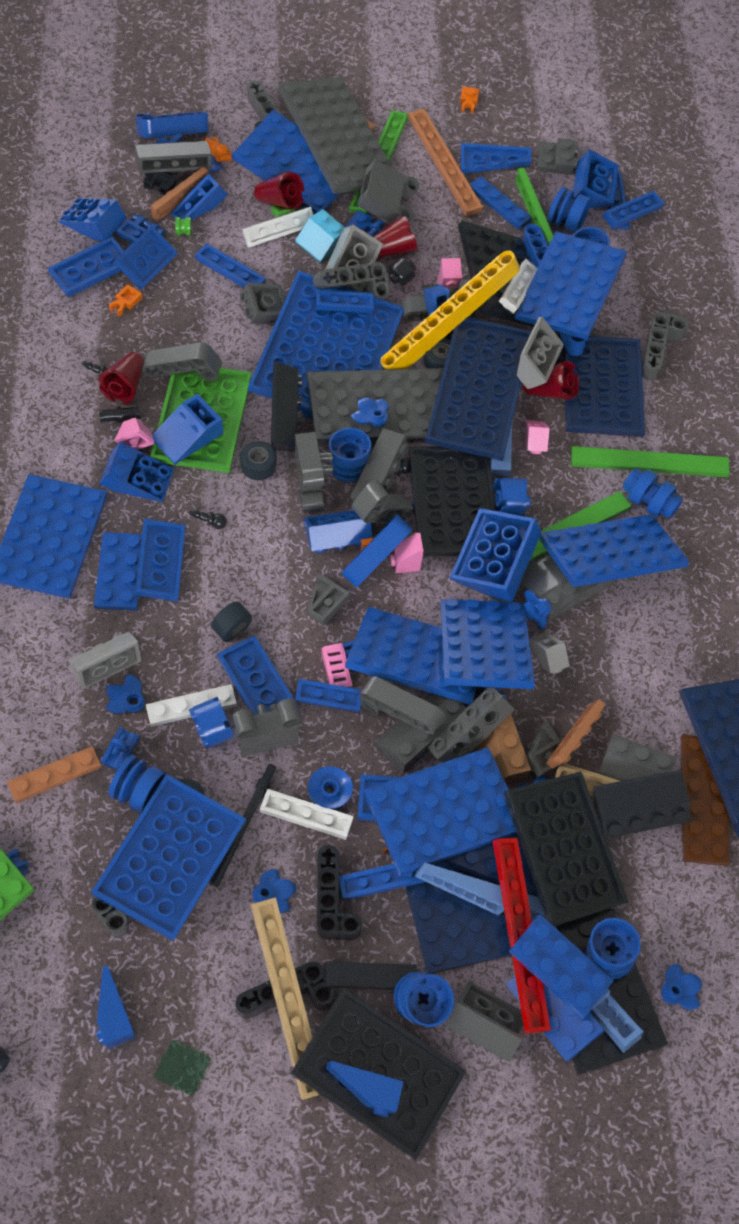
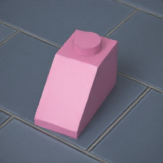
(450, 273)
(134, 434)
(536, 436)
(408, 555)

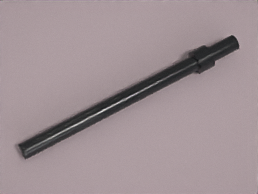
(261, 787)

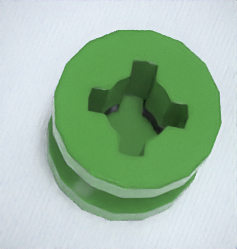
(183, 226)

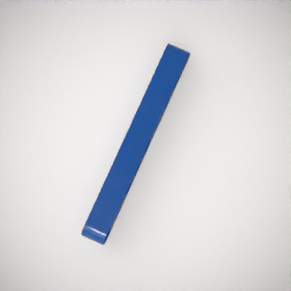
(535, 248)

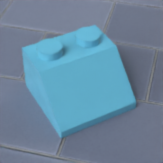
(320, 235)

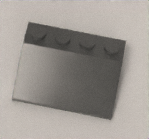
(550, 583)

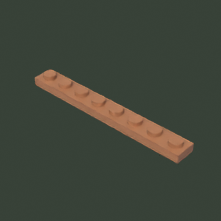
(445, 162)

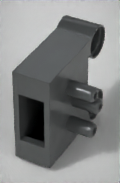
(383, 191)
(310, 471)
(267, 729)

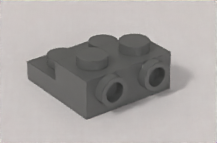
(557, 156)
(262, 302)

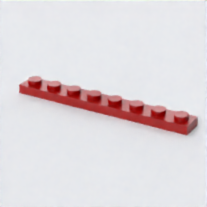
(518, 919)

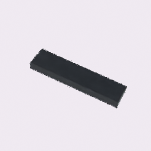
(364, 975)

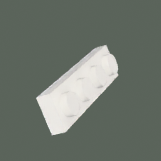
(276, 227)
(518, 286)
(178, 707)
(306, 814)

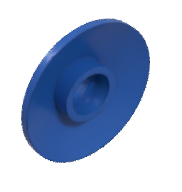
(330, 778)

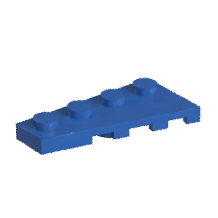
(492, 157)

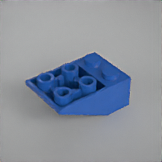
(94, 217)
(188, 429)
(136, 474)

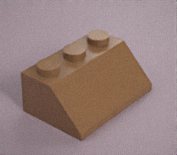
(507, 751)

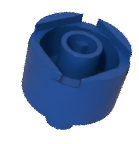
(511, 495)
(211, 722)

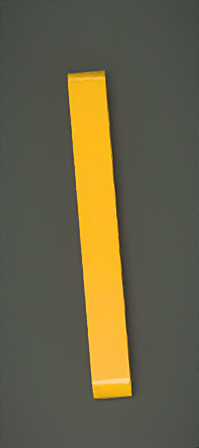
(452, 312)

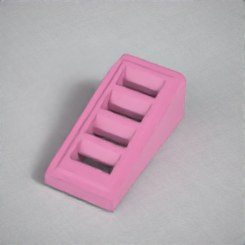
(332, 654)

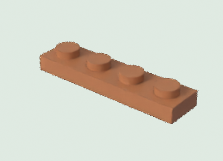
(174, 197)
(579, 730)
(54, 774)

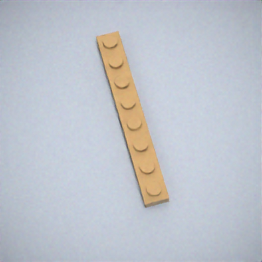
(283, 982)

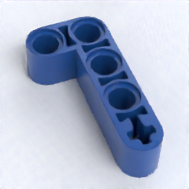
(169, 125)
(377, 550)

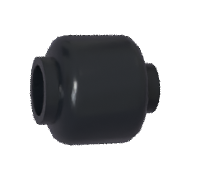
(402, 271)

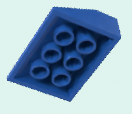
(496, 553)

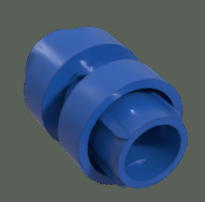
(659, 498)

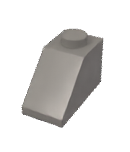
(550, 652)

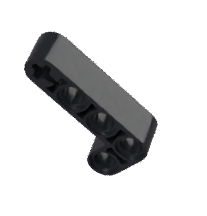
(331, 893)
(313, 987)

